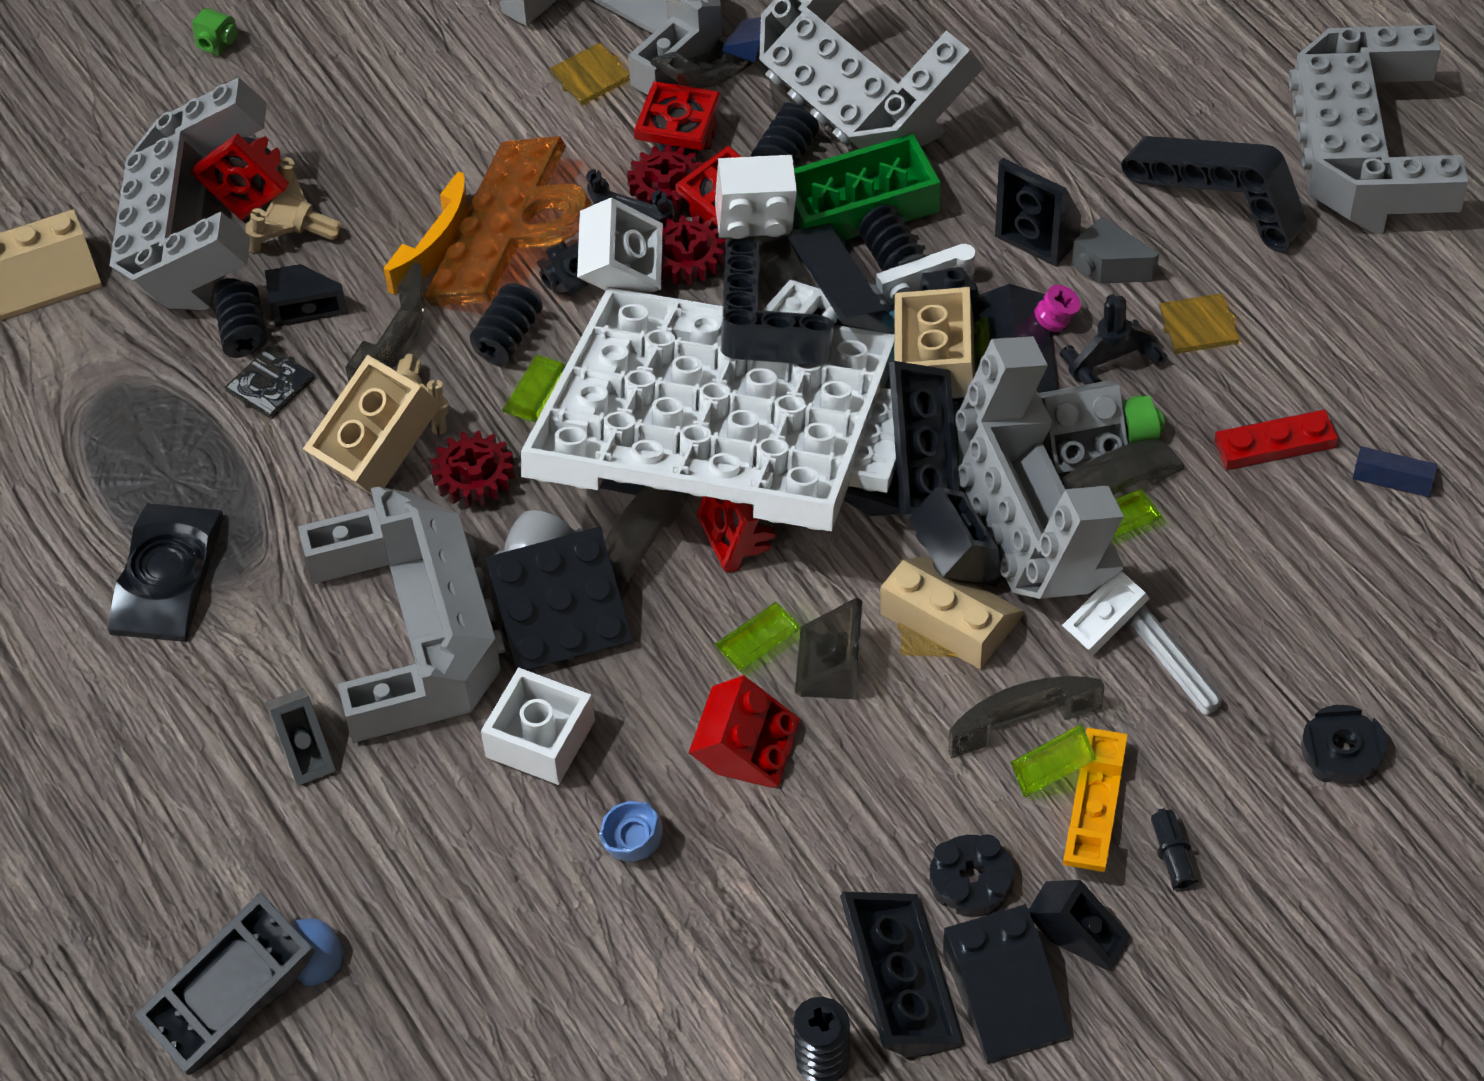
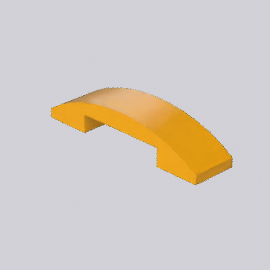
(436, 241)
(1096, 802)

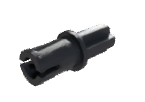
(1174, 850)

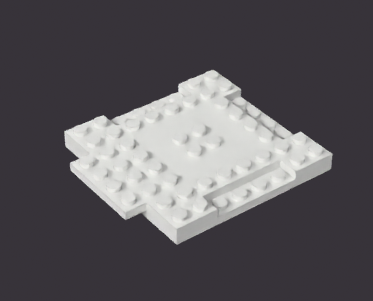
(669, 411)

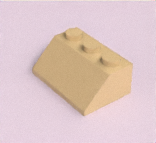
(44, 264)
(937, 332)
(372, 425)
(948, 610)

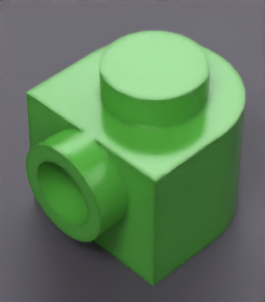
(214, 31)
(1142, 419)

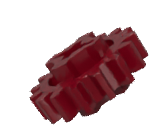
(660, 172)
(703, 247)
(472, 468)

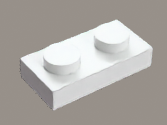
(1106, 612)

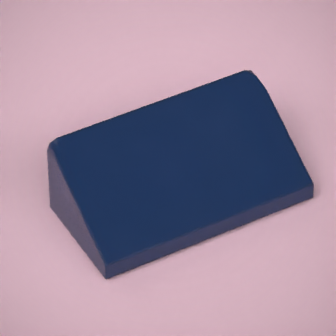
(745, 40)
(1395, 471)

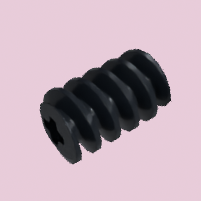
(788, 133)
(889, 237)
(239, 317)
(505, 323)
(821, 1039)

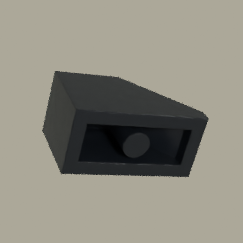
(303, 295)
(1078, 922)

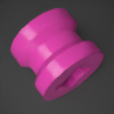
(1057, 308)

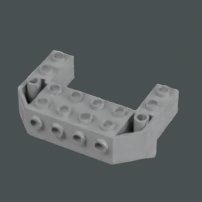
(675, 25)
(851, 89)
(1344, 129)
(159, 224)
(1046, 535)
(438, 601)

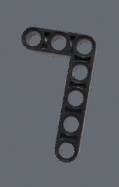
(1226, 166)
(765, 334)

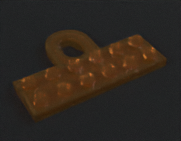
(500, 218)

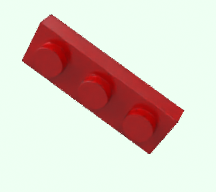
(1275, 439)

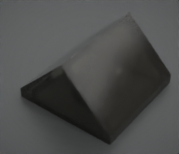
(831, 653)

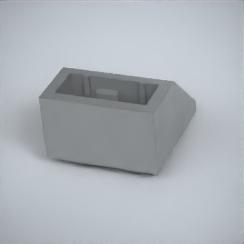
(1084, 425)

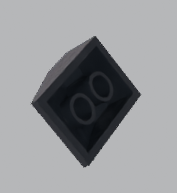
(1035, 213)
(1005, 983)

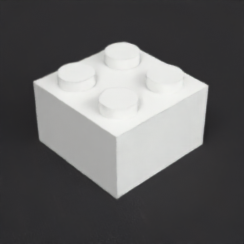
(755, 196)
(619, 248)
(538, 726)

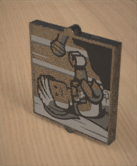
(269, 382)

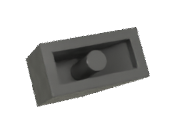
(1113, 255)
(300, 736)

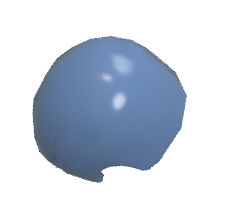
(631, 831)
(328, 952)

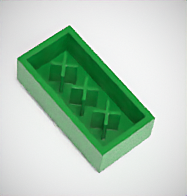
(855, 182)

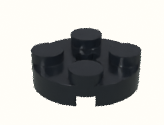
(1341, 765)
(977, 853)

